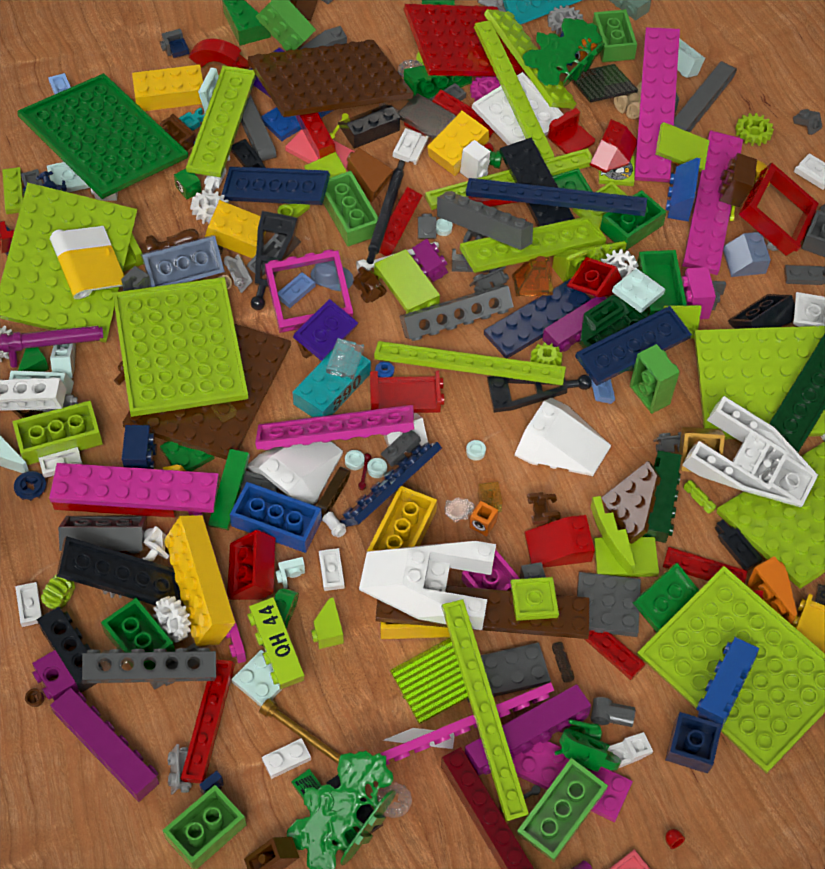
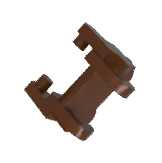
(369, 285)
(541, 508)

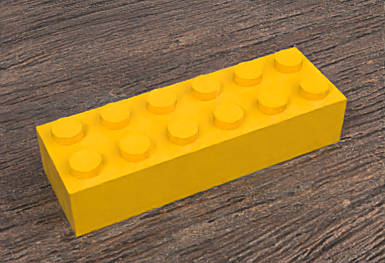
(199, 580)

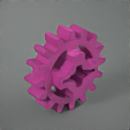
(483, 86)

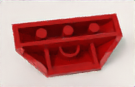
(614, 147)

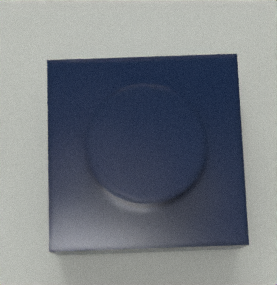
(178, 48)
(214, 779)

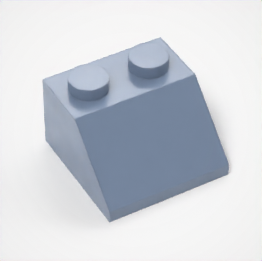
(747, 255)

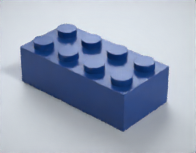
(280, 516)

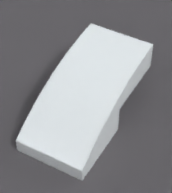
(632, 749)

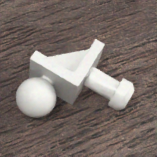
(155, 541)

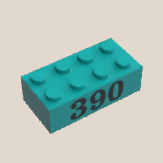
(323, 392)

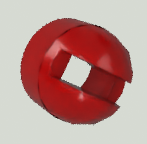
(674, 838)

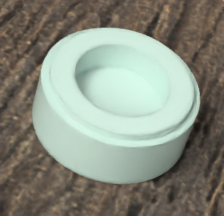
(443, 227)
(476, 450)
(354, 460)
(377, 468)

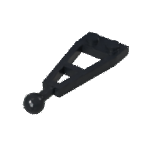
(276, 224)
(501, 396)

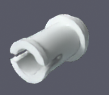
(337, 528)

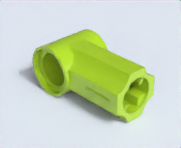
(293, 210)

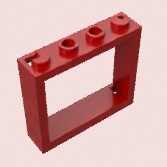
(768, 227)

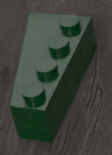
(659, 521)

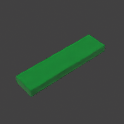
(229, 488)

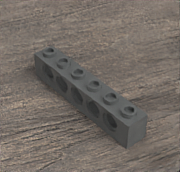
(500, 294)
(93, 674)

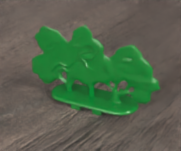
(560, 51)
(335, 810)

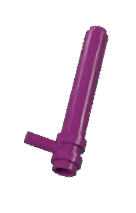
(20, 341)

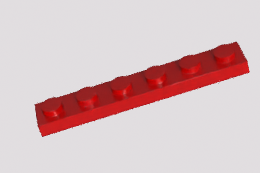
(207, 724)

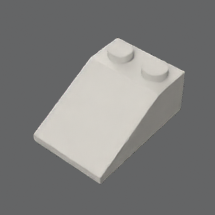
(809, 310)

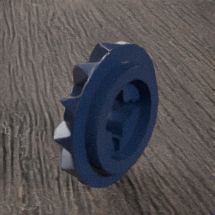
(33, 478)

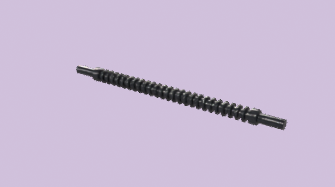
(385, 212)

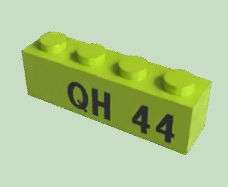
(276, 642)

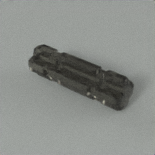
(563, 662)

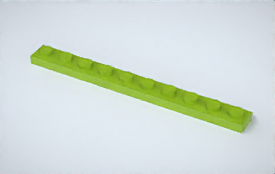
(512, 87)
(556, 165)
(470, 363)
(484, 710)

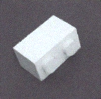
(475, 160)

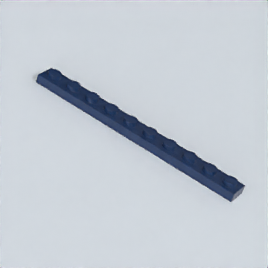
(556, 197)

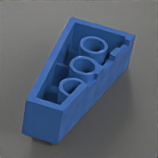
(728, 681)

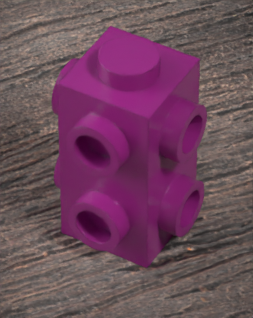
(432, 263)

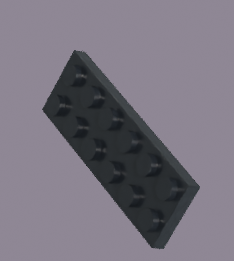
(529, 168)
(116, 572)

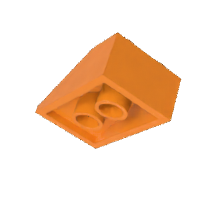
(776, 587)

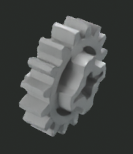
(556, 17)

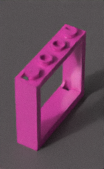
(295, 323)

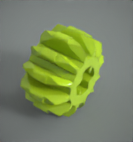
(546, 354)
(57, 592)

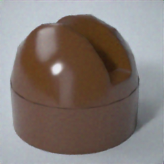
(31, 700)

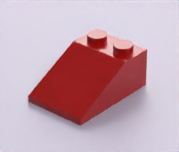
(561, 542)

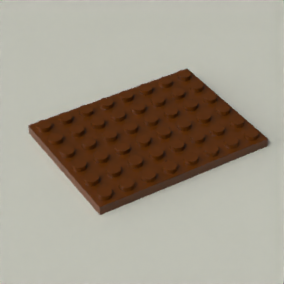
(329, 78)
(199, 426)

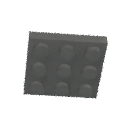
(611, 603)

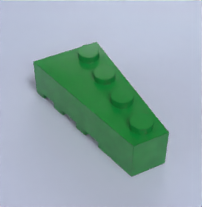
(430, 85)

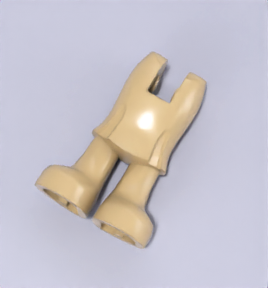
(630, 103)

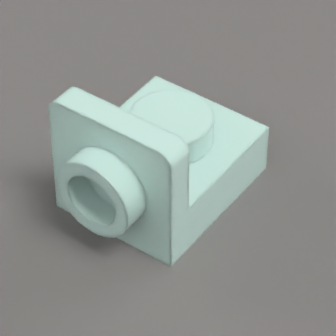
(290, 568)

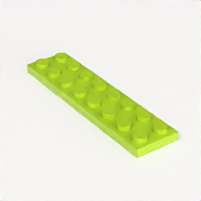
(519, 43)
(221, 121)
(547, 241)

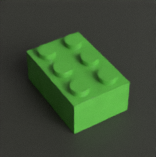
(285, 24)
(616, 34)
(654, 378)
(204, 827)

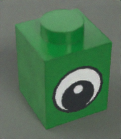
(187, 183)

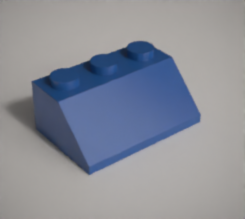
(683, 190)

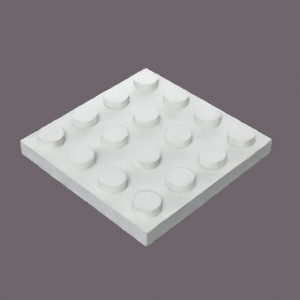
(500, 117)

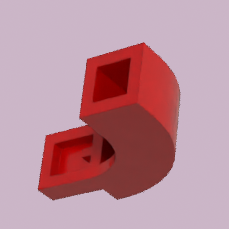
(218, 51)

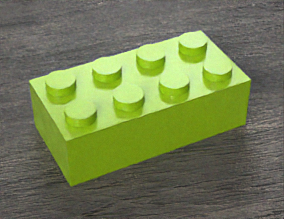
(57, 431)

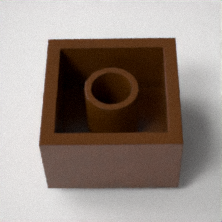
(737, 180)

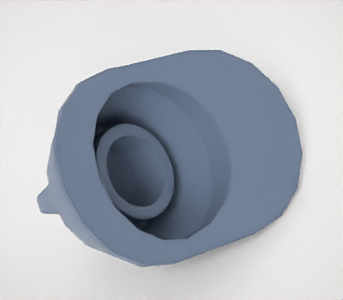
(326, 275)

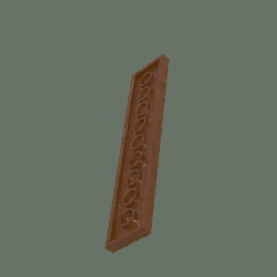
(500, 615)

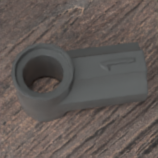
(607, 712)

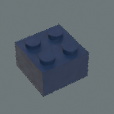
(138, 447)
(693, 742)

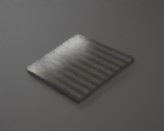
(604, 83)

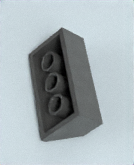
(110, 532)

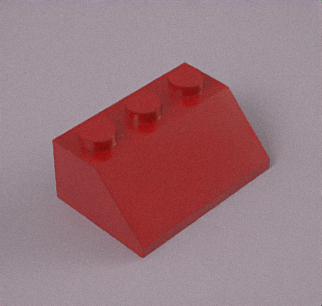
(251, 567)

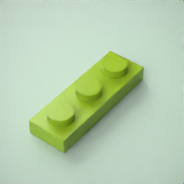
(12, 190)

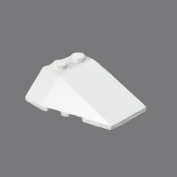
(562, 440)
(298, 469)

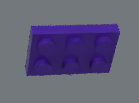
(324, 329)

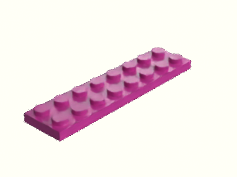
(335, 427)
(134, 487)

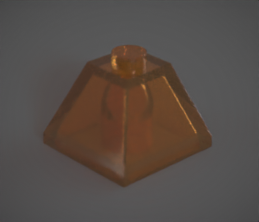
(534, 278)

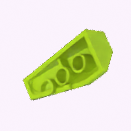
(568, 262)

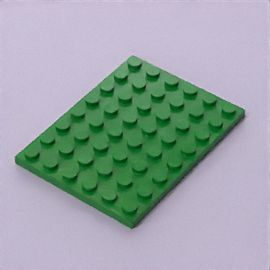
(102, 135)

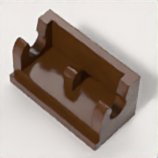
(179, 131)

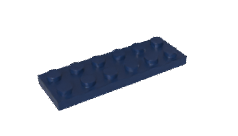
(276, 185)
(529, 322)
(619, 351)
(393, 480)

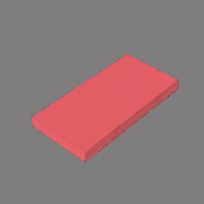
(301, 148)

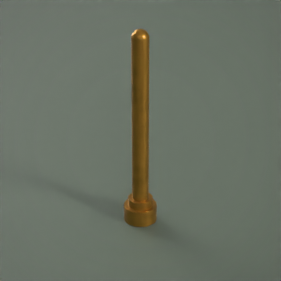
(270, 710)

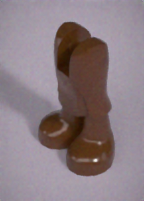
(181, 237)

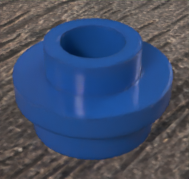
(385, 373)

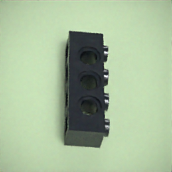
(53, 623)

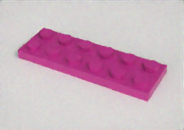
(543, 766)

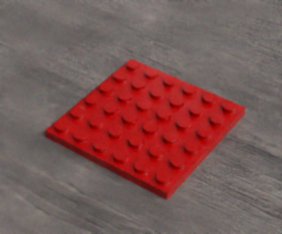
(449, 39)

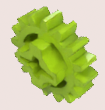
(754, 129)

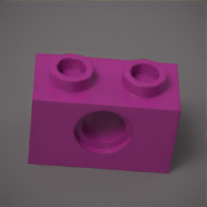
(50, 666)

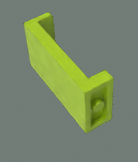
(407, 281)

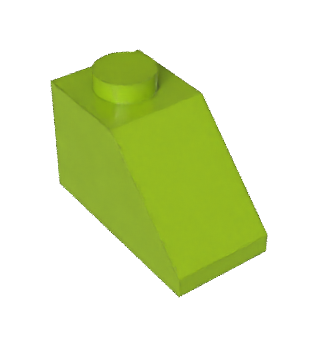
(327, 626)

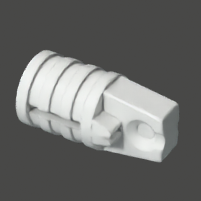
(213, 182)

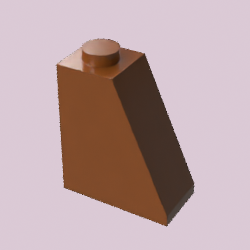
(369, 172)

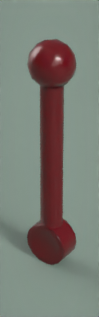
(362, 486)

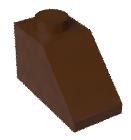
(274, 854)

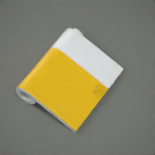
(87, 260)

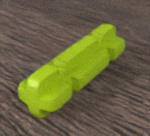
(699, 496)

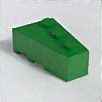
(243, 22)

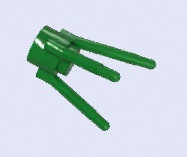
(588, 729)

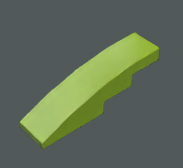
(615, 539)

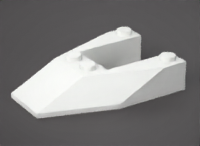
(763, 463)
(418, 575)

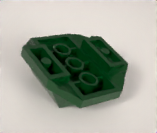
(607, 319)

